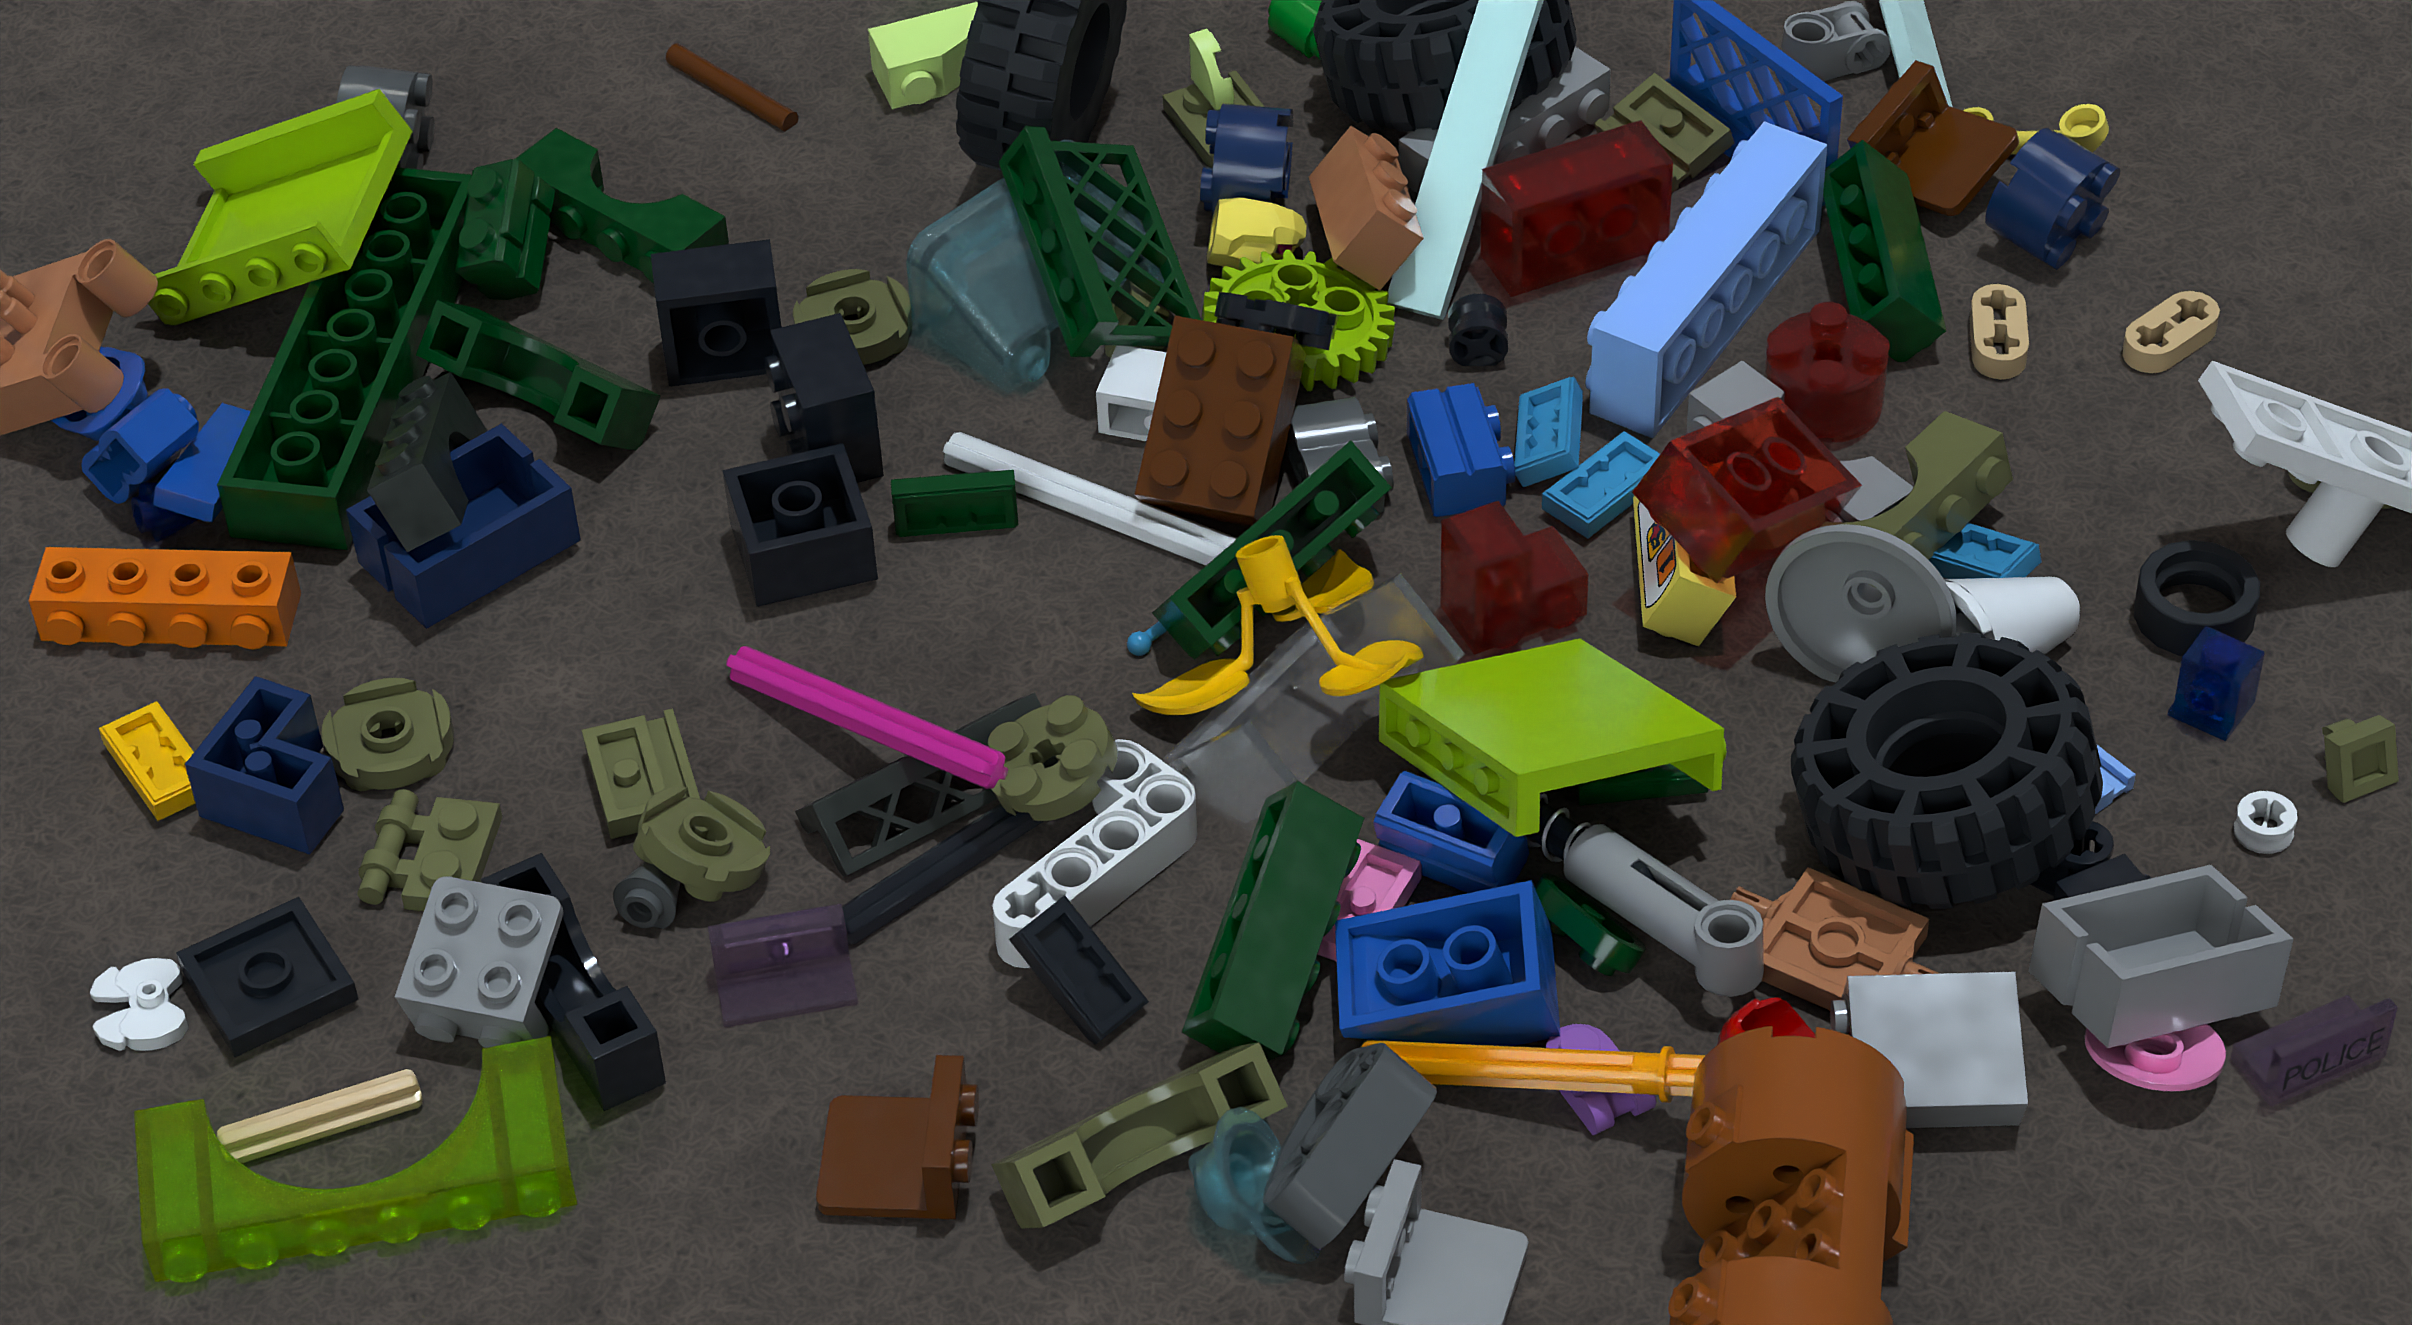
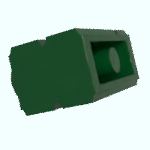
(505, 230)

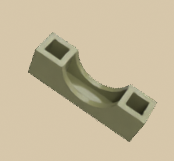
(1954, 474)
(1134, 1135)

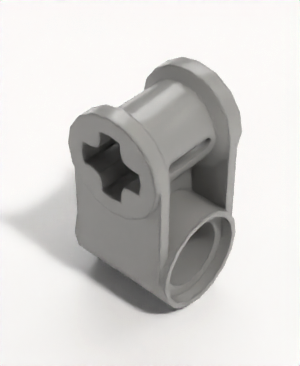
(1829, 40)

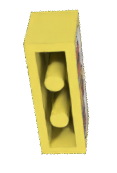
(1674, 592)

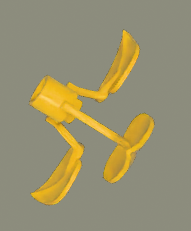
(1277, 588)

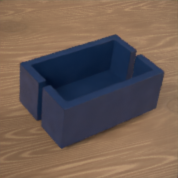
(512, 523)

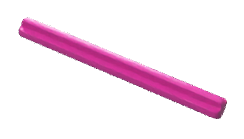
(868, 717)

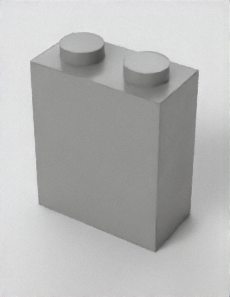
(1948, 1038)

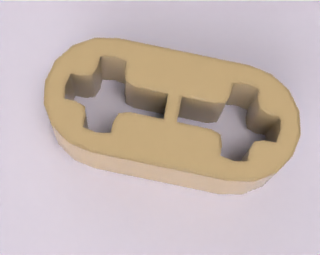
(2163, 325)
(2010, 331)

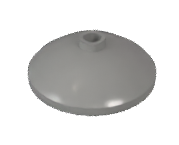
(1832, 615)

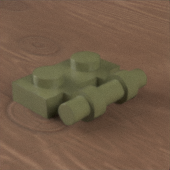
(451, 843)

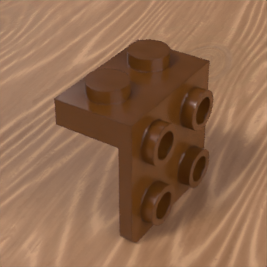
(1937, 145)
(900, 1151)

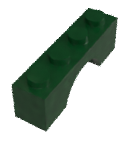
(617, 227)
(516, 362)

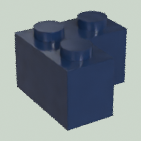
(266, 769)

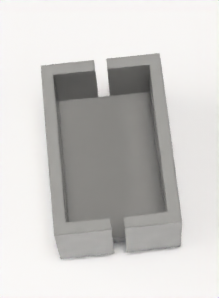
(2160, 955)

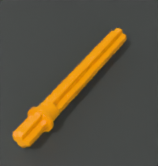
(1552, 1068)

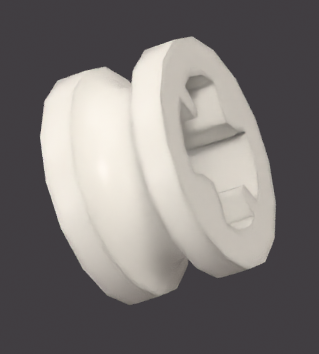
(2270, 806)

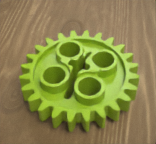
(1363, 322)

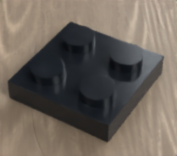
(267, 976)

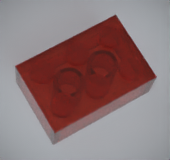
(1575, 207)
(1745, 488)

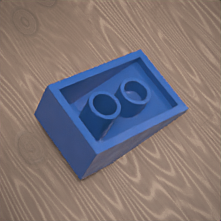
(1450, 971)

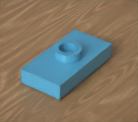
(1548, 431)
(1600, 486)
(1985, 554)

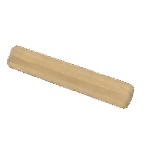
(321, 1116)

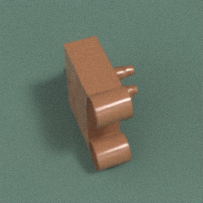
(54, 333)

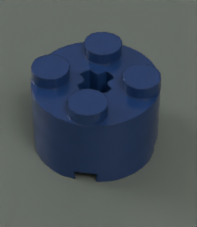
(1248, 154)
(2052, 197)

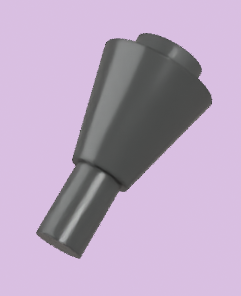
(647, 897)

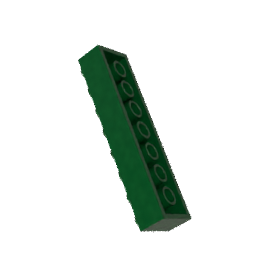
(342, 370)

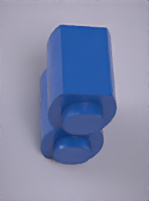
(141, 445)

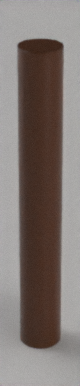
(731, 87)

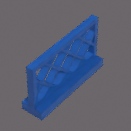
(1739, 106)

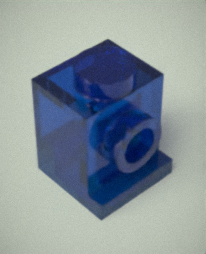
(2217, 683)

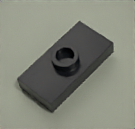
(1078, 970)

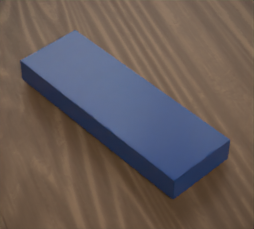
(193, 478)

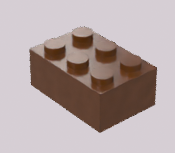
(1220, 421)

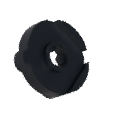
(1308, 325)

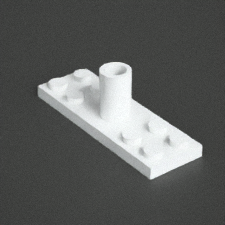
(2352, 455)

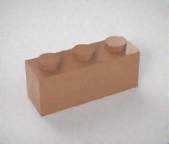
(1366, 207)

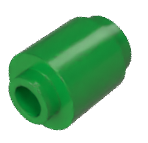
(1294, 23)

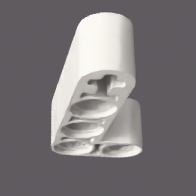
(1139, 830)

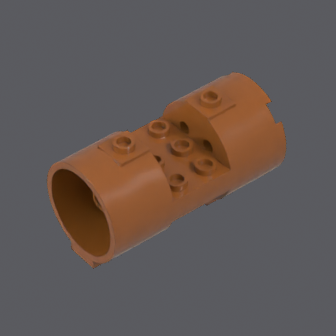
(1794, 1181)

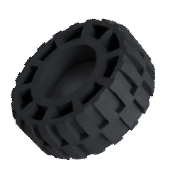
(1400, 57)
(1035, 69)
(1961, 830)

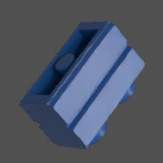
(1458, 449)
(1448, 836)

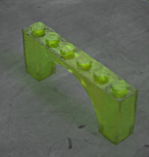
(216, 1214)

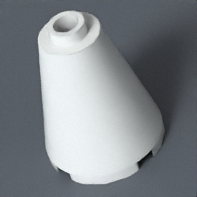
(2025, 609)

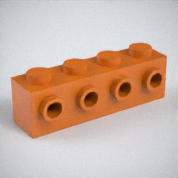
(165, 597)

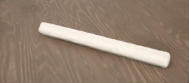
(1089, 500)

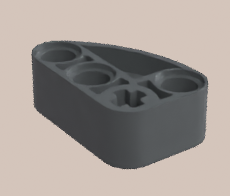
(1345, 1140)

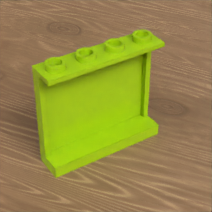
(285, 206)
(1539, 724)

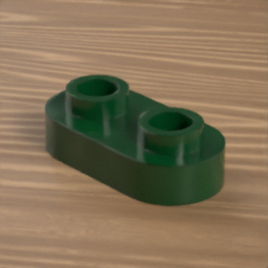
(1603, 939)

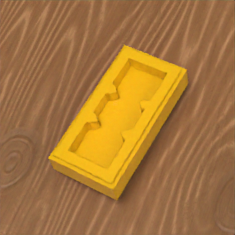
(152, 758)

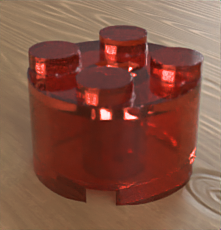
(1830, 370)

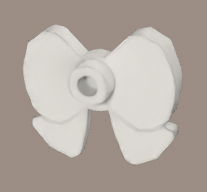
(152, 1018)

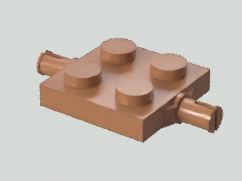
(1833, 932)

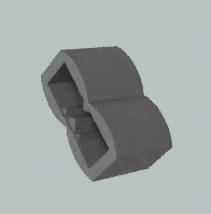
(1327, 426)

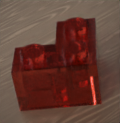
(1504, 582)

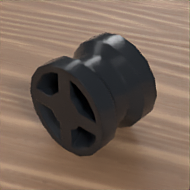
(1478, 330)

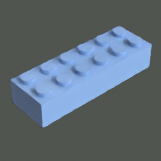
(1705, 279)

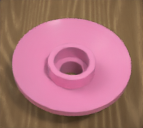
(2166, 1061)

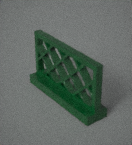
(1066, 247)

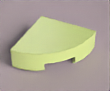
(1205, 70)

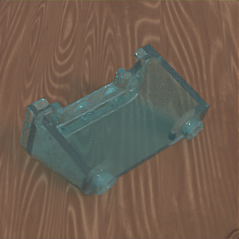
(981, 288)

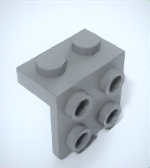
(479, 963)
(1429, 1263)

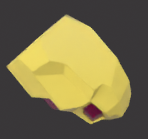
(1250, 227)

